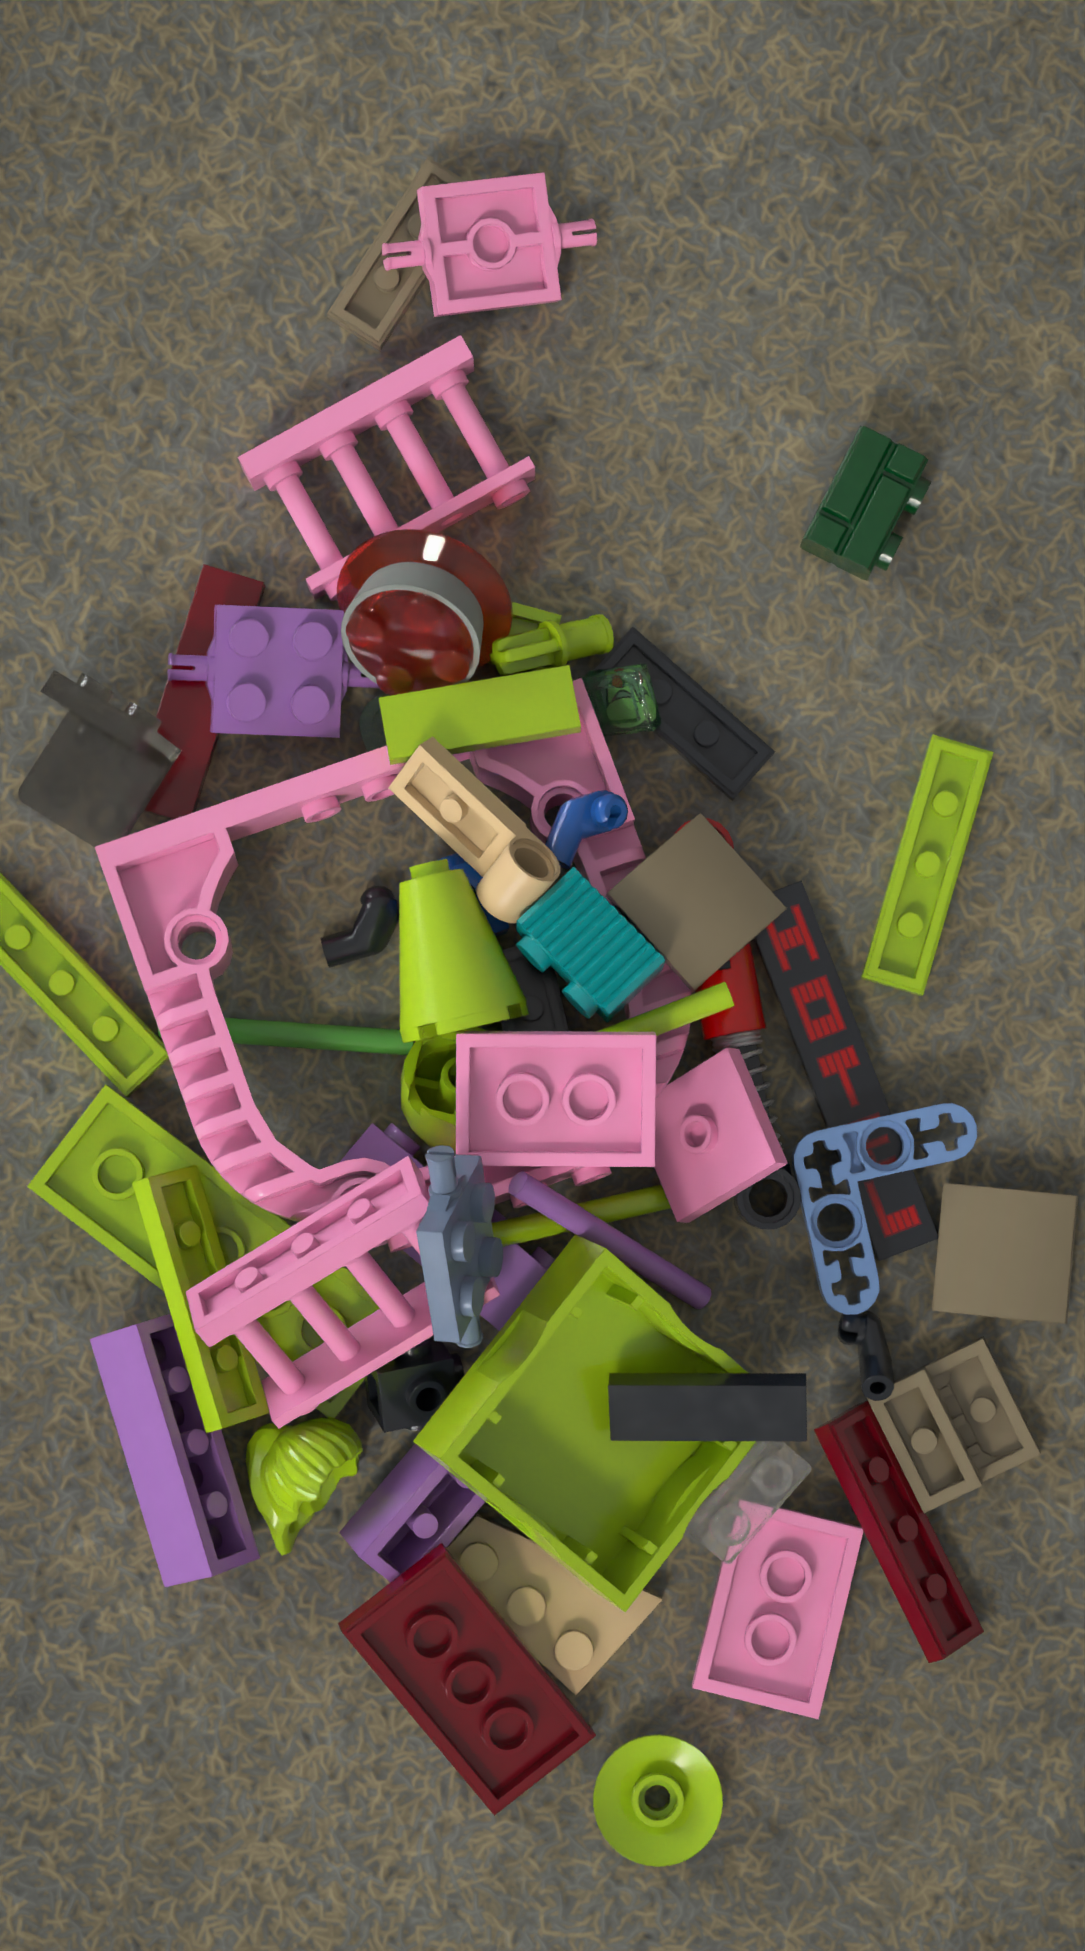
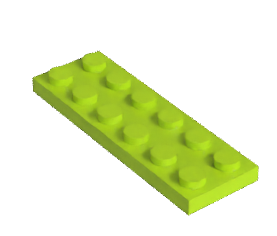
(92, 1186)

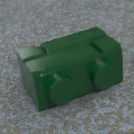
(865, 503)

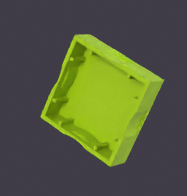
(535, 1424)

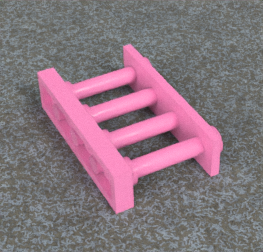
(389, 406)
(303, 1256)

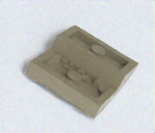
(696, 902)
(1005, 1253)
(954, 1425)

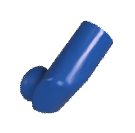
(582, 819)

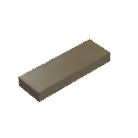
(378, 298)

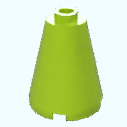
(449, 957)

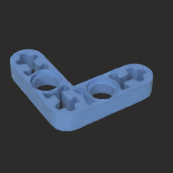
(856, 1166)

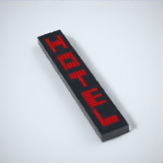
(840, 1067)

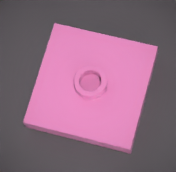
(712, 1136)

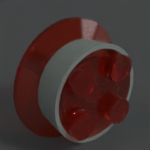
(420, 610)

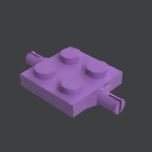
(274, 671)

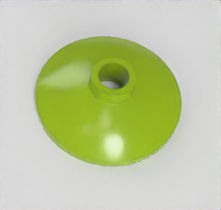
(657, 1834)

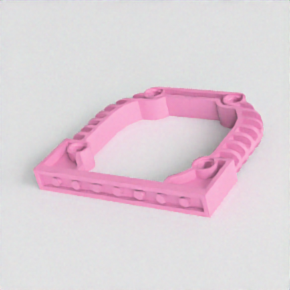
(172, 884)

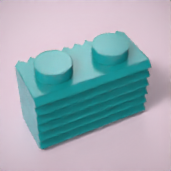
(588, 947)

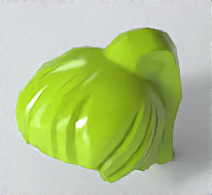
(297, 1471)

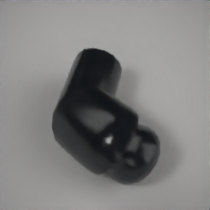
(370, 931)
(873, 1353)

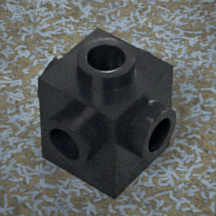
(413, 1386)

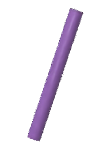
(623, 1247)

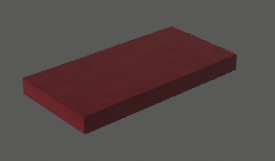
(467, 1679)

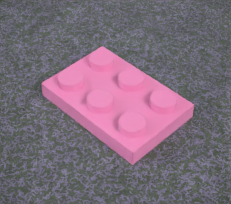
(556, 1098)
(780, 1614)

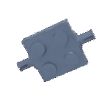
(458, 1245)

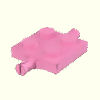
(489, 244)

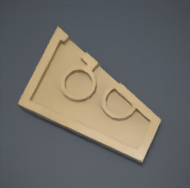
(544, 1603)

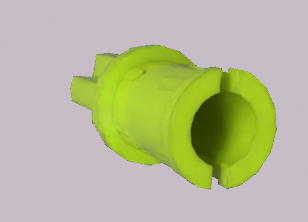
(552, 645)

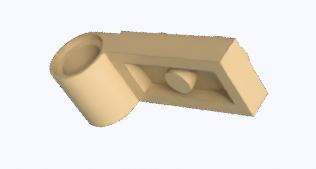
(479, 828)

